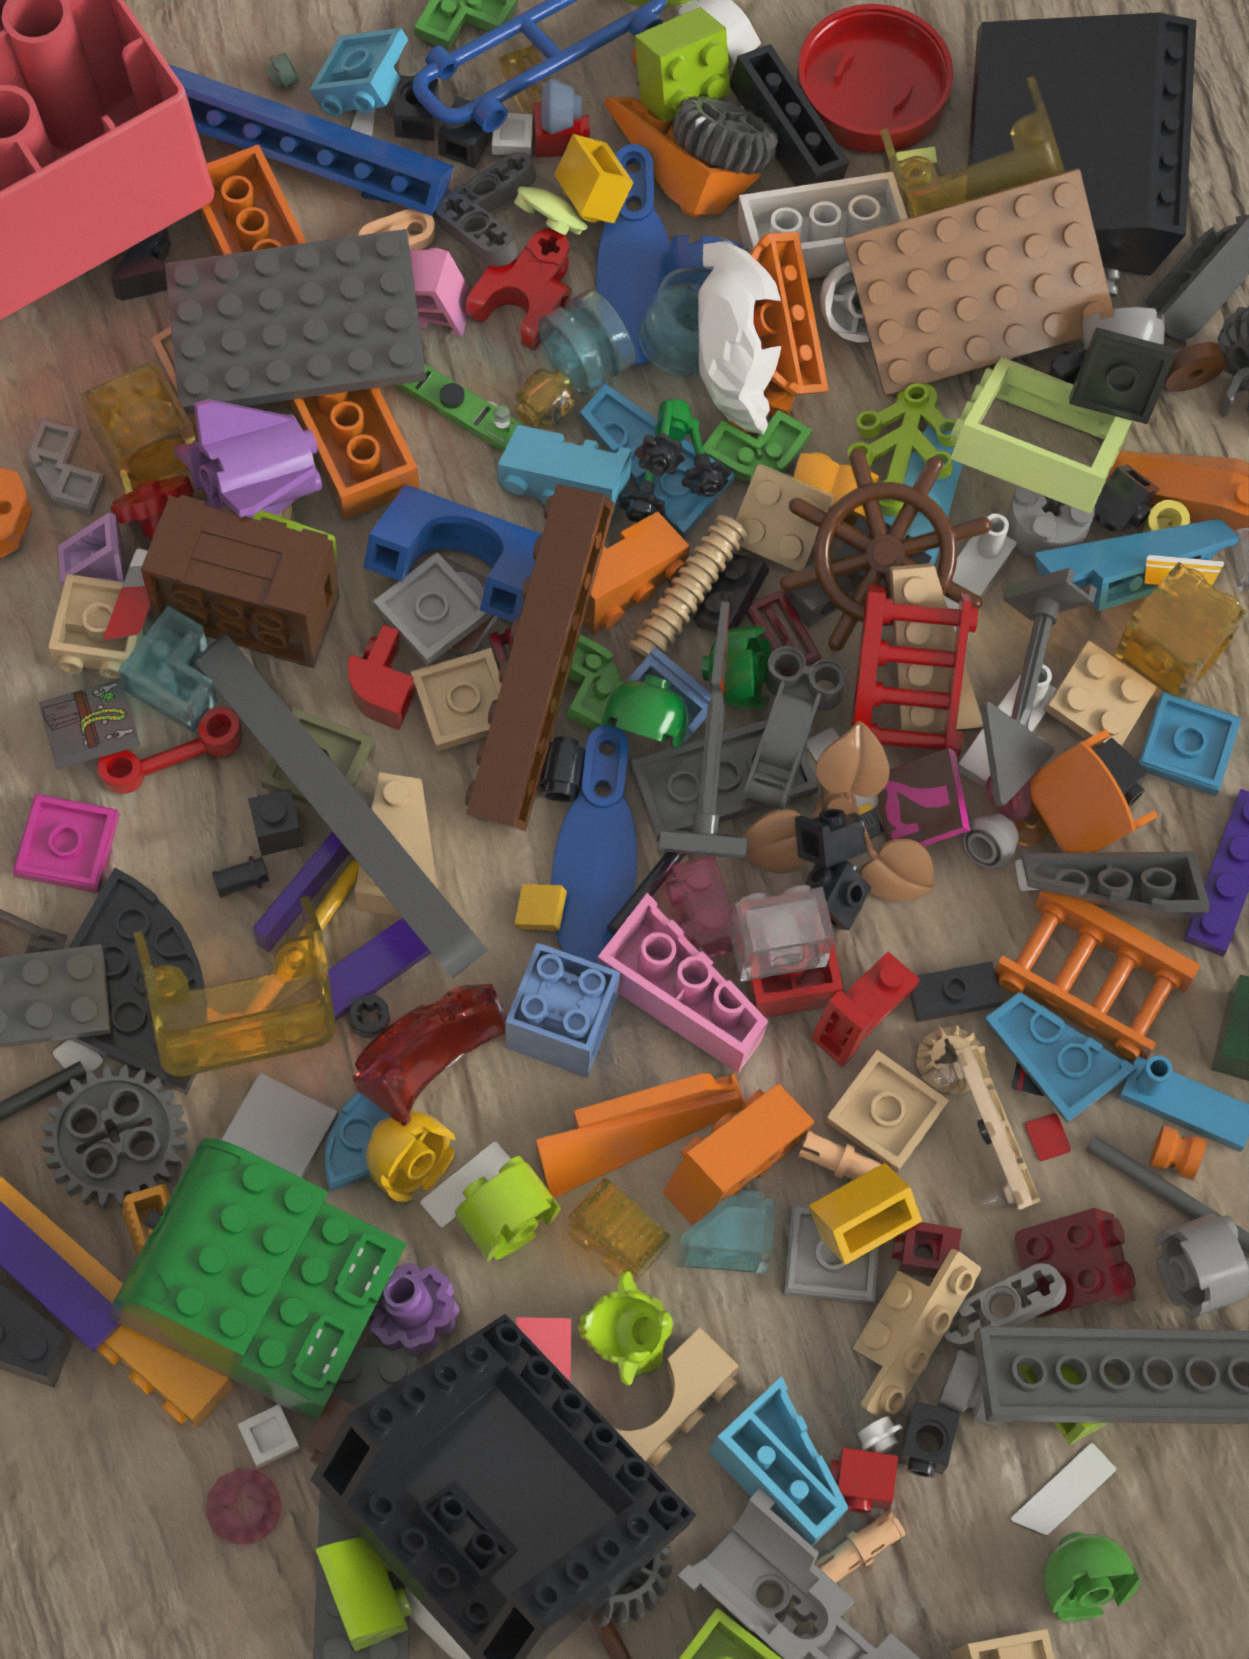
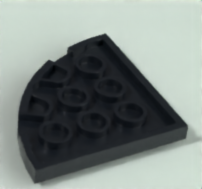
(119, 911)

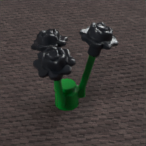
(664, 454)

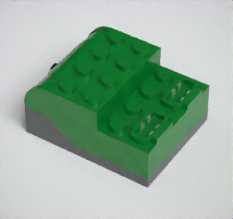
(257, 1277)

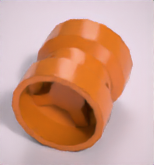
(1181, 1153)

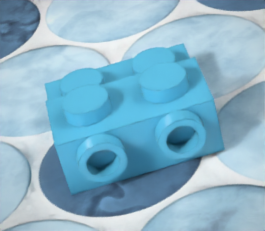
(359, 72)

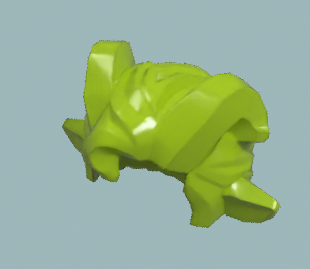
(628, 1329)

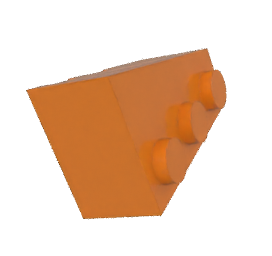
(633, 570)
(736, 1152)

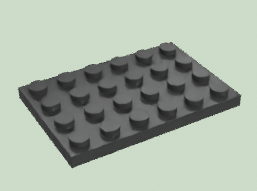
(295, 321)

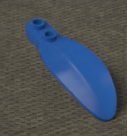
(633, 250)
(596, 849)

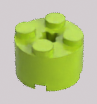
(506, 1209)

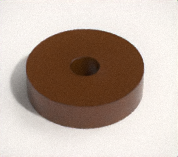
(1195, 366)

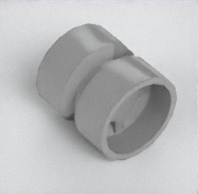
(963, 1388)

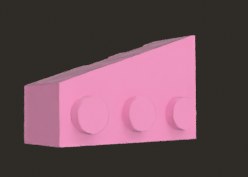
(439, 290)

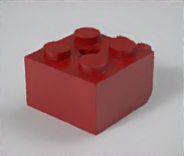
(796, 990)

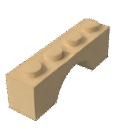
(697, 1375)

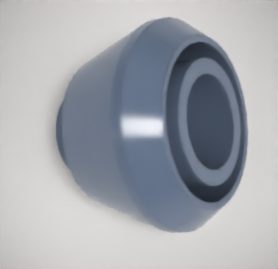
(559, 106)

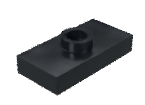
(956, 992)

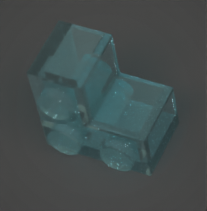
(163, 670)

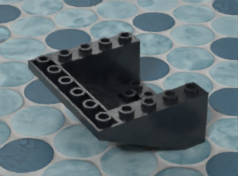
(1117, 112)
(499, 1495)

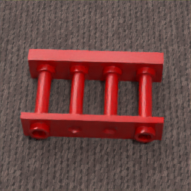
(876, 652)

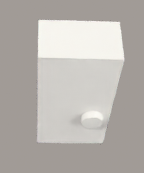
(821, 215)

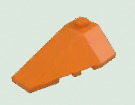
(684, 178)

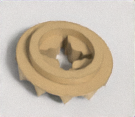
(933, 1050)

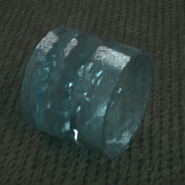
(671, 323)

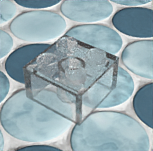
(781, 932)

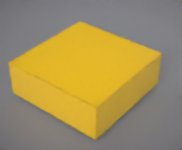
(540, 907)

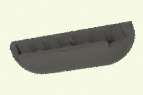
(1202, 280)

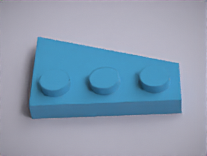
(1057, 1058)

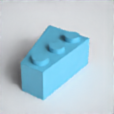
(540, 460)
(773, 1452)

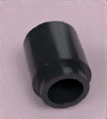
(562, 770)

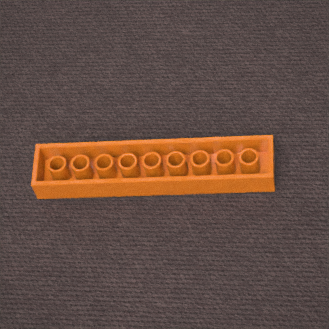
(354, 430)

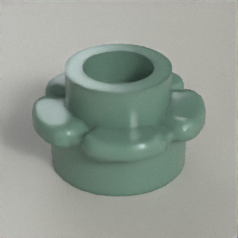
(282, 71)

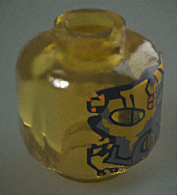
(544, 398)

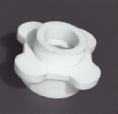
(880, 1436)

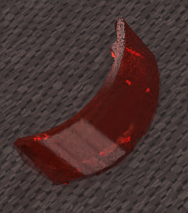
(425, 1043)

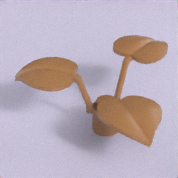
(845, 769)

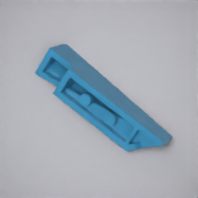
(1119, 563)

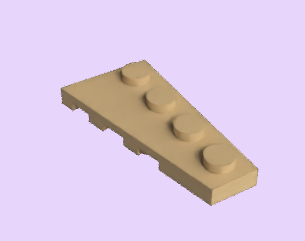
(921, 587)

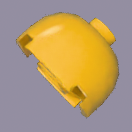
(409, 1155)

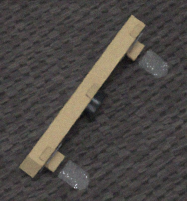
(993, 1128)

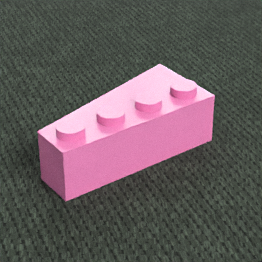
(682, 987)

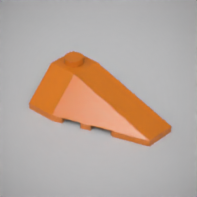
(1203, 484)

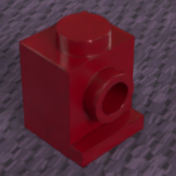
(935, 1238)

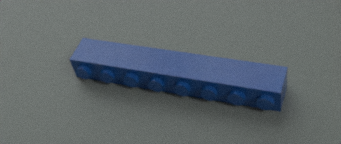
(315, 144)

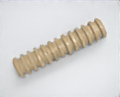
(689, 587)

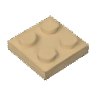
(771, 525)
(1099, 695)
(458, 697)
(887, 1111)

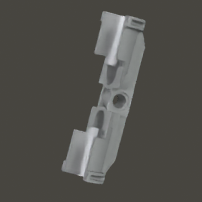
(770, 1552)

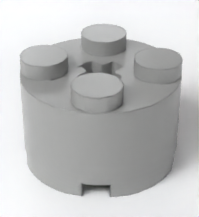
(1044, 523)
(1203, 1264)

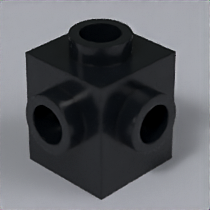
(843, 891)

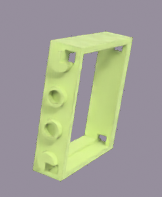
(1026, 463)

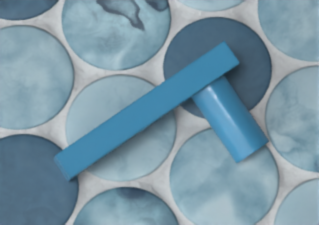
(1187, 1102)

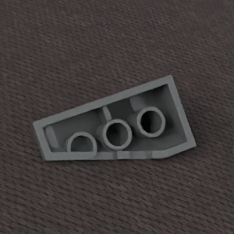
(1132, 882)

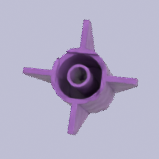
(250, 458)

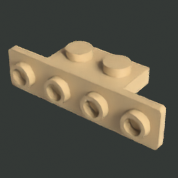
(908, 1329)

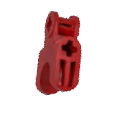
(527, 282)

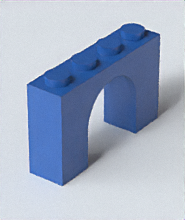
(426, 523)

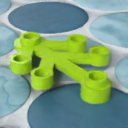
(913, 404)

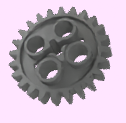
(100, 1101)

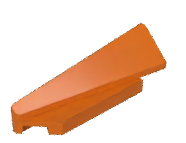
(632, 1127)

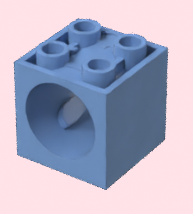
(562, 1009)

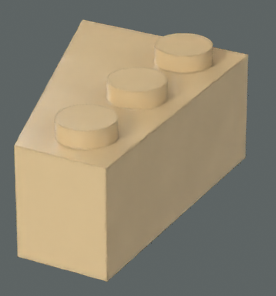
(402, 809)

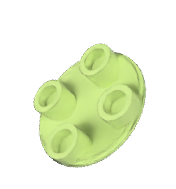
(560, 213)

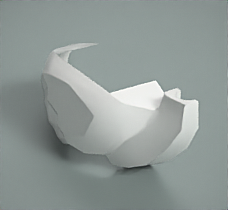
(729, 347)

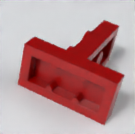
(863, 1007)

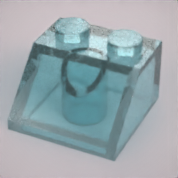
(731, 1236)

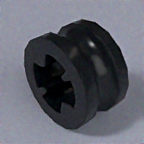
(369, 1003)

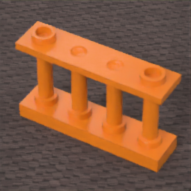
(1132, 950)

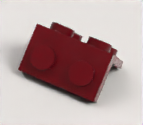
(1086, 1255)

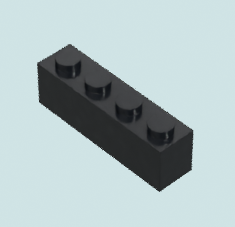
(804, 142)

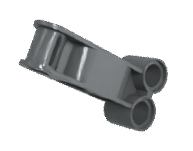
(790, 722)

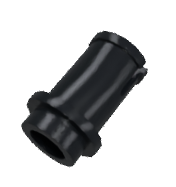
(241, 876)

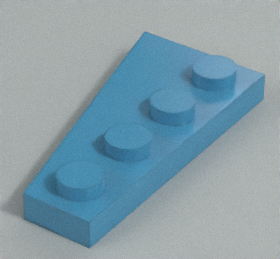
(624, 424)

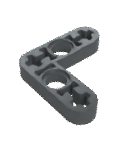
(504, 180)

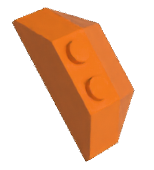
(791, 320)

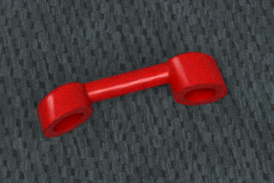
(219, 737)

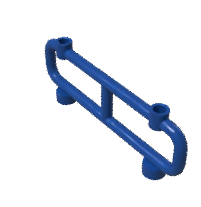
(488, 108)

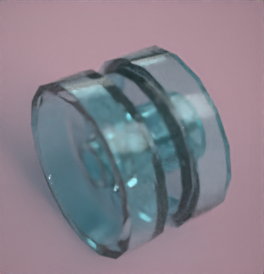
(587, 341)

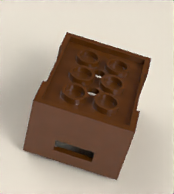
(243, 578)

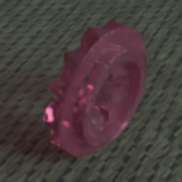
(261, 1517)

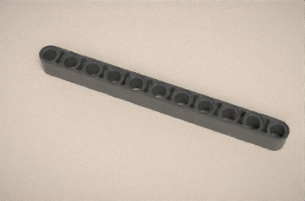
(341, 807)

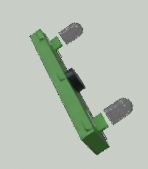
(463, 408)

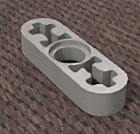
(1021, 1314)

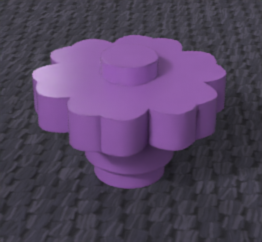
(414, 1309)

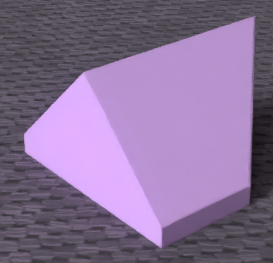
(94, 552)

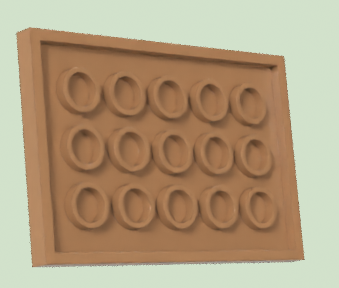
(979, 281)

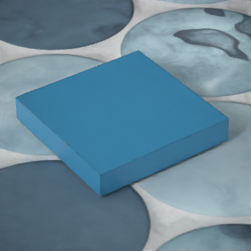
(1189, 743)

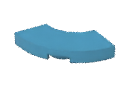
(349, 1142)

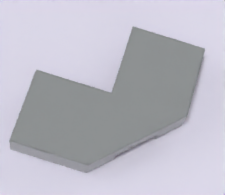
(64, 483)

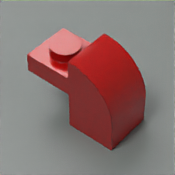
(375, 687)

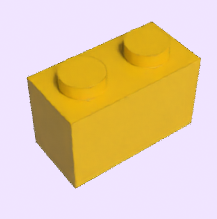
(593, 179)
(865, 1213)

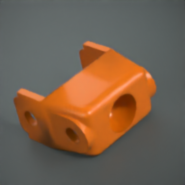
(1083, 800)

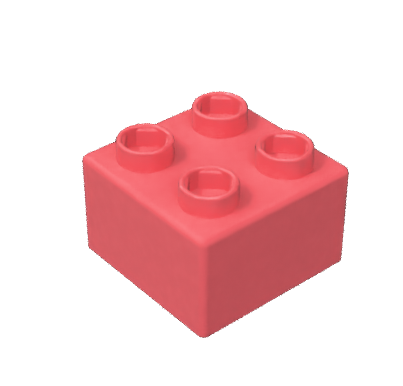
(89, 143)

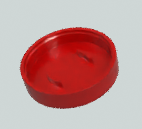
(876, 72)

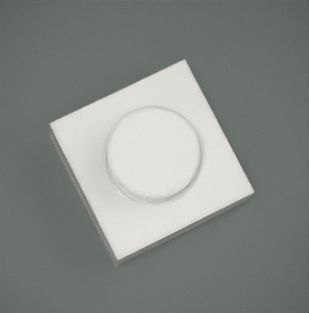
(513, 135)
(268, 1436)

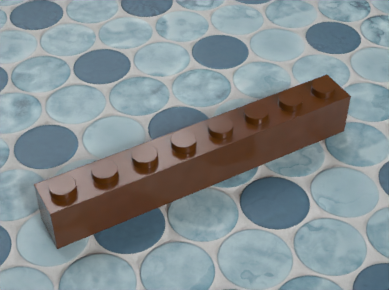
(539, 657)

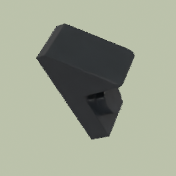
(142, 268)

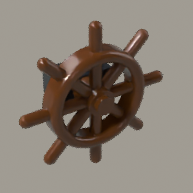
(875, 545)

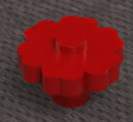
(149, 501)

